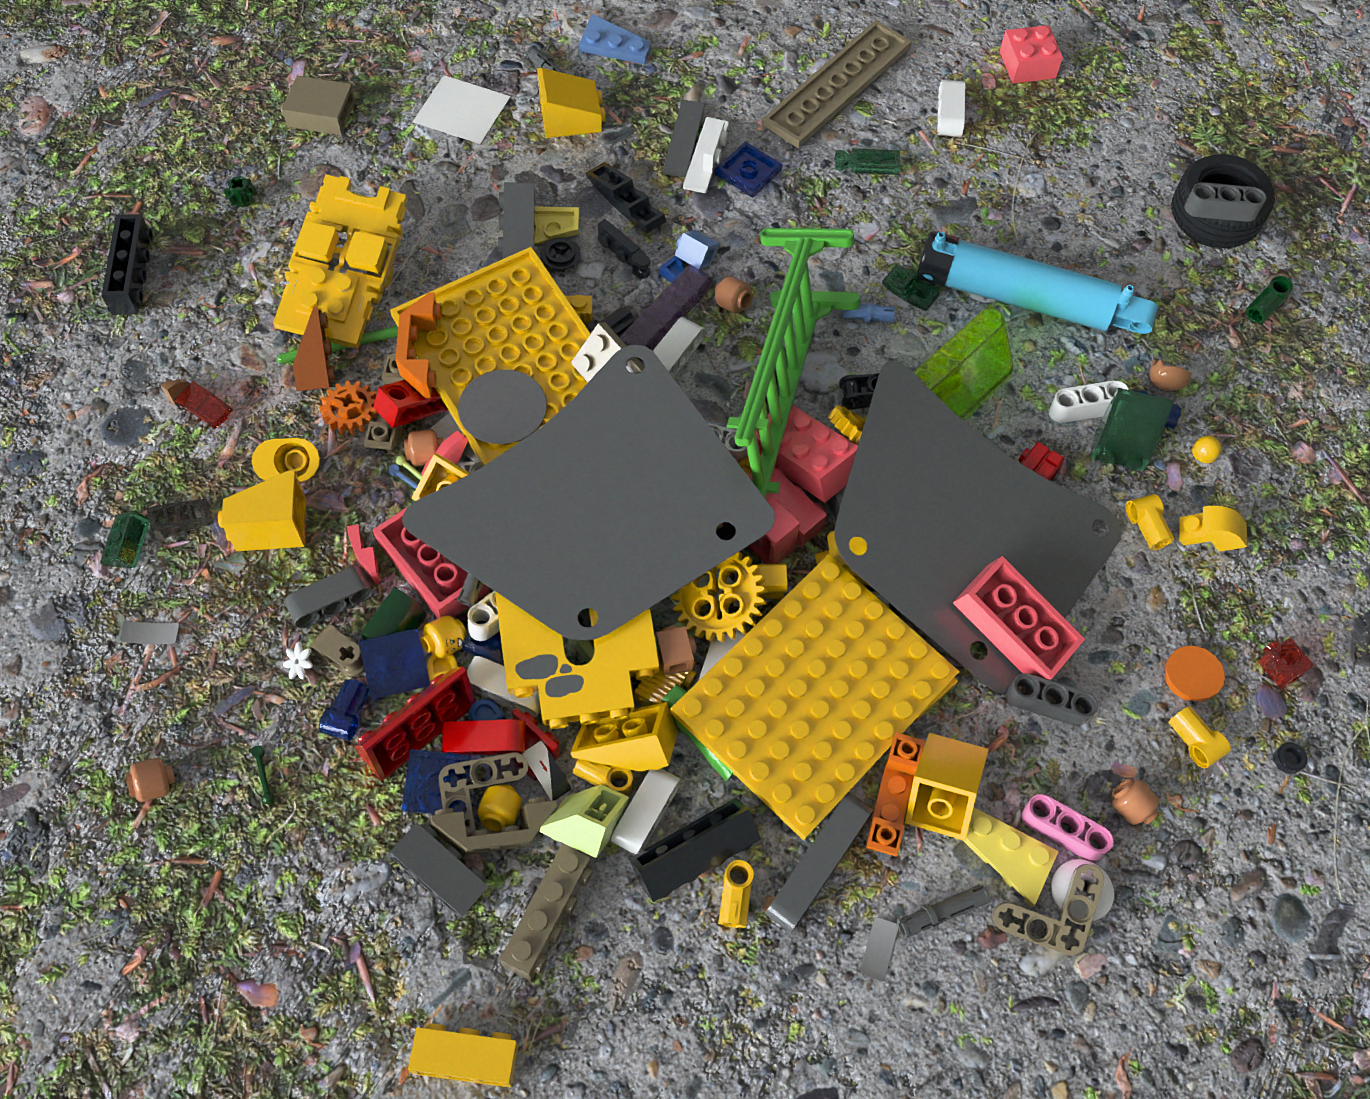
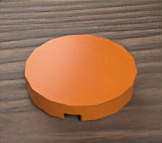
(1194, 674)

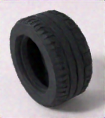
(1228, 171)

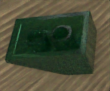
(1130, 429)

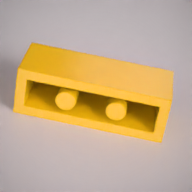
(464, 1055)

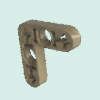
(461, 791)
(1057, 928)

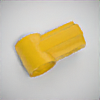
(1148, 514)
(1204, 745)
(604, 774)
(736, 896)

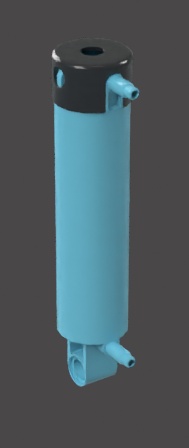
(1033, 285)

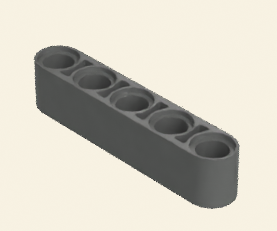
(819, 862)

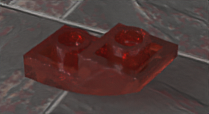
(204, 405)

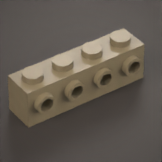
(546, 912)

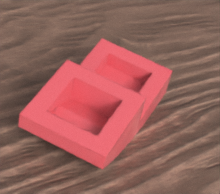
(451, 448)
(365, 556)

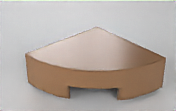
(174, 388)

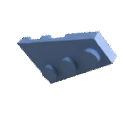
(613, 42)

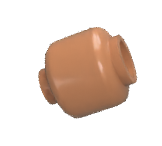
(733, 294)
(421, 446)
(149, 779)
(1135, 802)

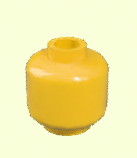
(499, 807)

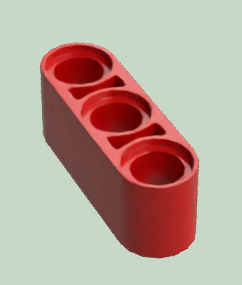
(484, 737)

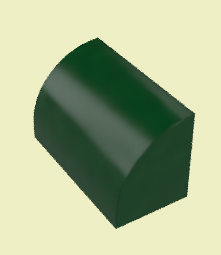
(395, 614)

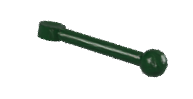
(258, 752)

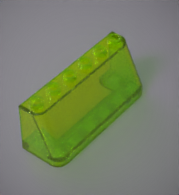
(970, 364)

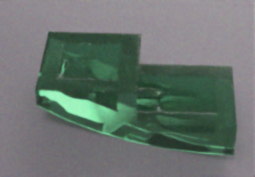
(907, 287)

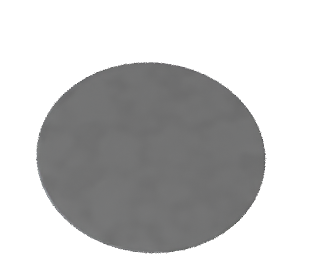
(502, 406)

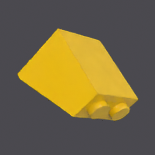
(569, 104)
(266, 515)
(946, 786)

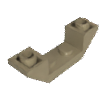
(380, 433)
(452, 829)

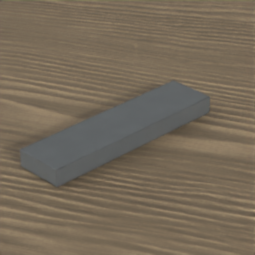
(684, 138)

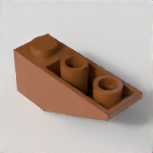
(312, 359)

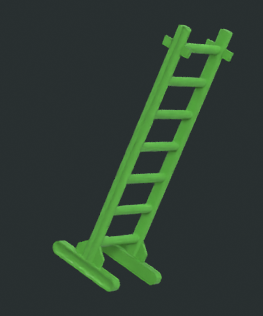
(806, 309)

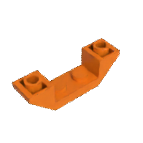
(418, 317)
(893, 794)

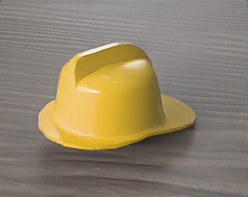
(286, 454)

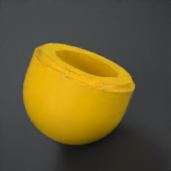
(1207, 449)

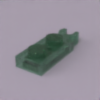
(869, 161)

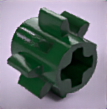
(240, 191)

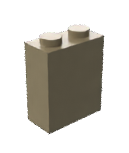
(318, 105)

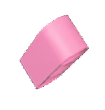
(1082, 827)

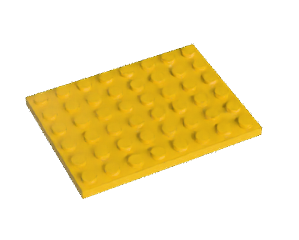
(503, 320)
(814, 695)

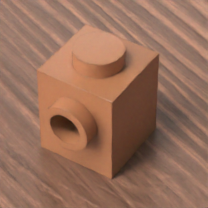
(675, 650)

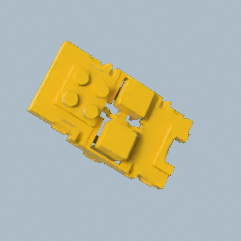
(346, 297)

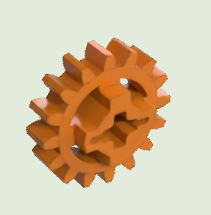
(349, 407)

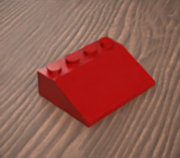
(416, 723)

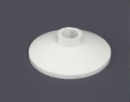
(1078, 908)

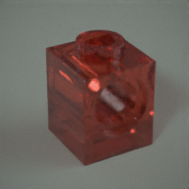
(1281, 673)

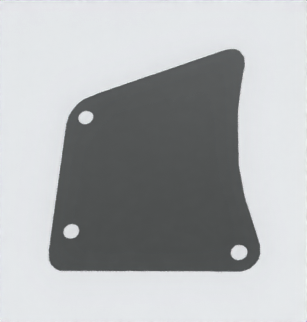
(599, 504)
(947, 504)

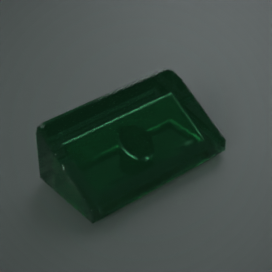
(125, 540)

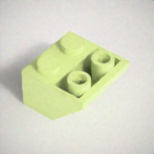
(587, 819)

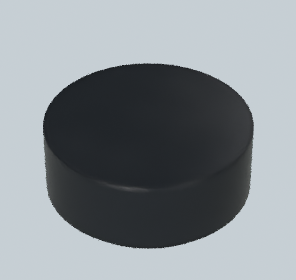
(1290, 758)

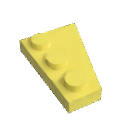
(555, 223)
(1012, 853)

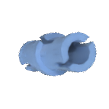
(871, 313)

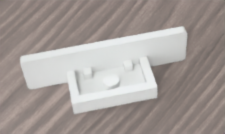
(706, 155)

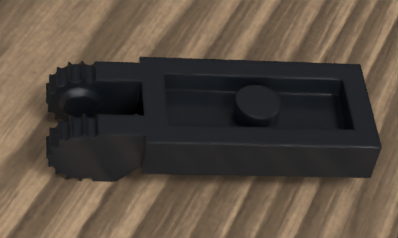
(624, 249)

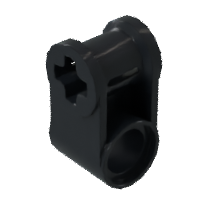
(860, 391)

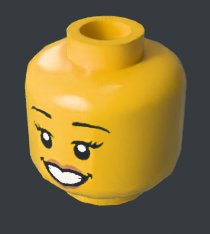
(443, 636)

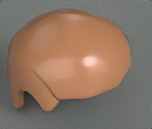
(1168, 377)

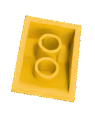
(631, 743)

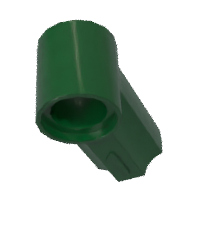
(1270, 299)

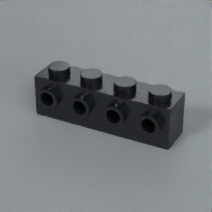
(127, 264)
(695, 849)

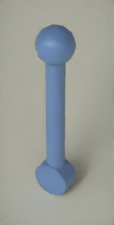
(394, 470)

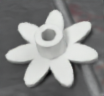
(298, 661)

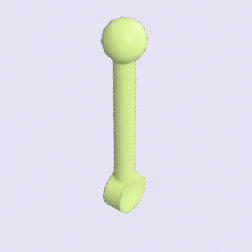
(401, 461)

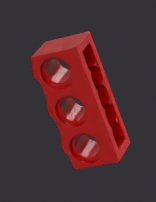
(403, 404)

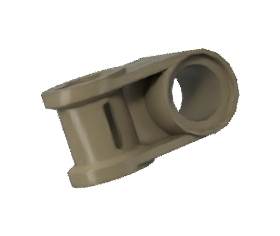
(339, 651)

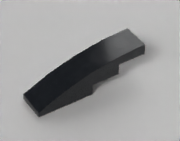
(625, 198)

